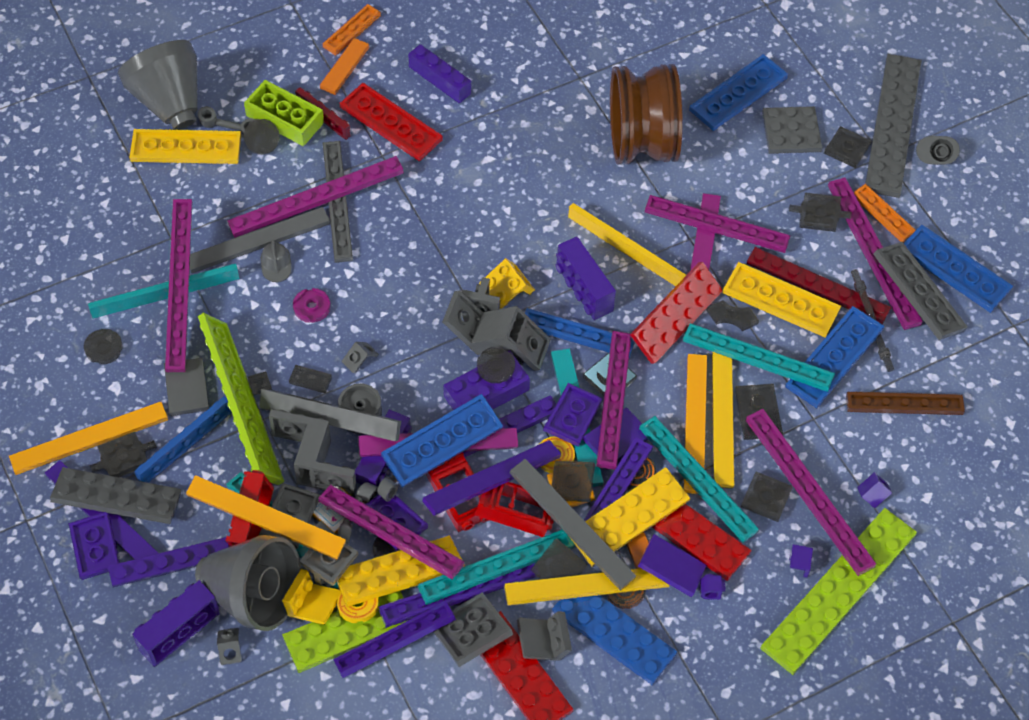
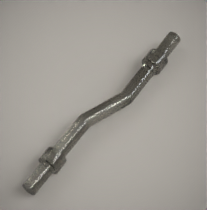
(860, 288)

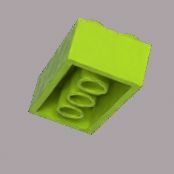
(290, 114)

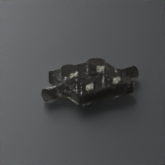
(820, 212)
(122, 455)

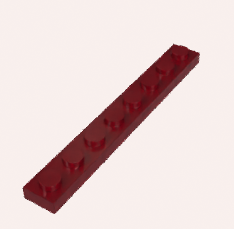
(813, 283)

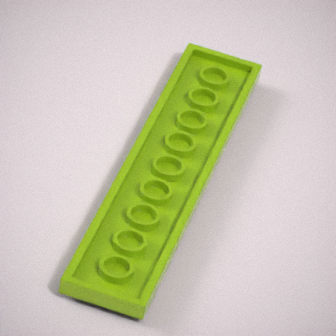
(240, 398)
(836, 594)

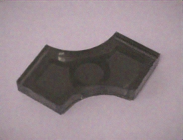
(740, 317)

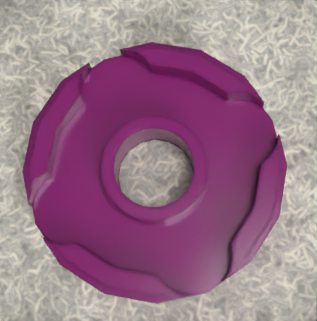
(314, 314)

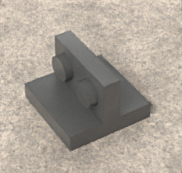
(482, 298)
(327, 568)

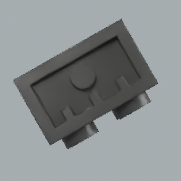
(545, 638)

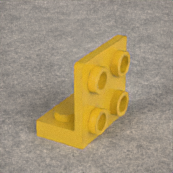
(508, 282)
(310, 600)

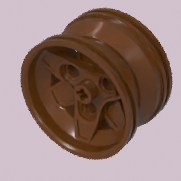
(646, 114)

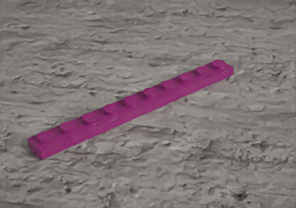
(315, 196)
(869, 244)
(179, 286)
(811, 492)

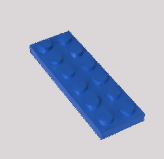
(738, 92)
(957, 269)
(839, 353)
(441, 440)
(618, 635)

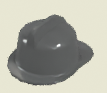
(937, 150)
(275, 262)

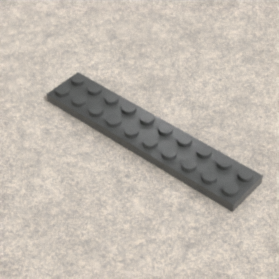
(893, 125)

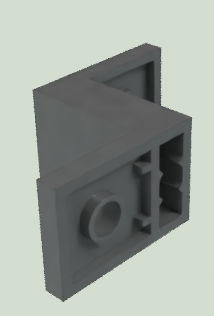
(496, 328)
(310, 460)

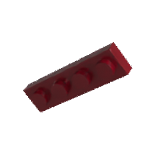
(331, 119)

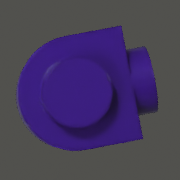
(712, 587)

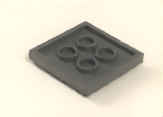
(791, 130)
(474, 630)

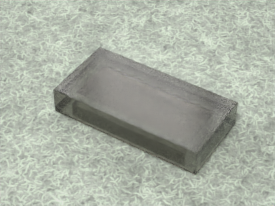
(310, 379)

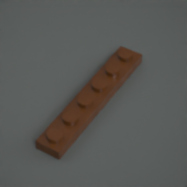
(905, 403)

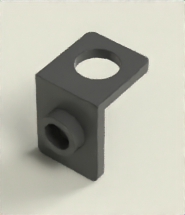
(357, 355)
(228, 640)

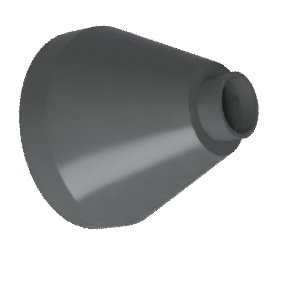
(165, 81)
(252, 579)

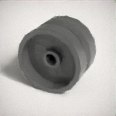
(361, 398)

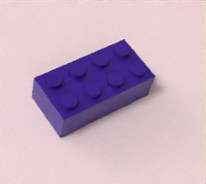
(585, 278)
(496, 394)
(176, 623)

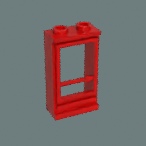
(257, 488)
(490, 509)
(465, 520)

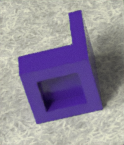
(874, 490)
(801, 558)

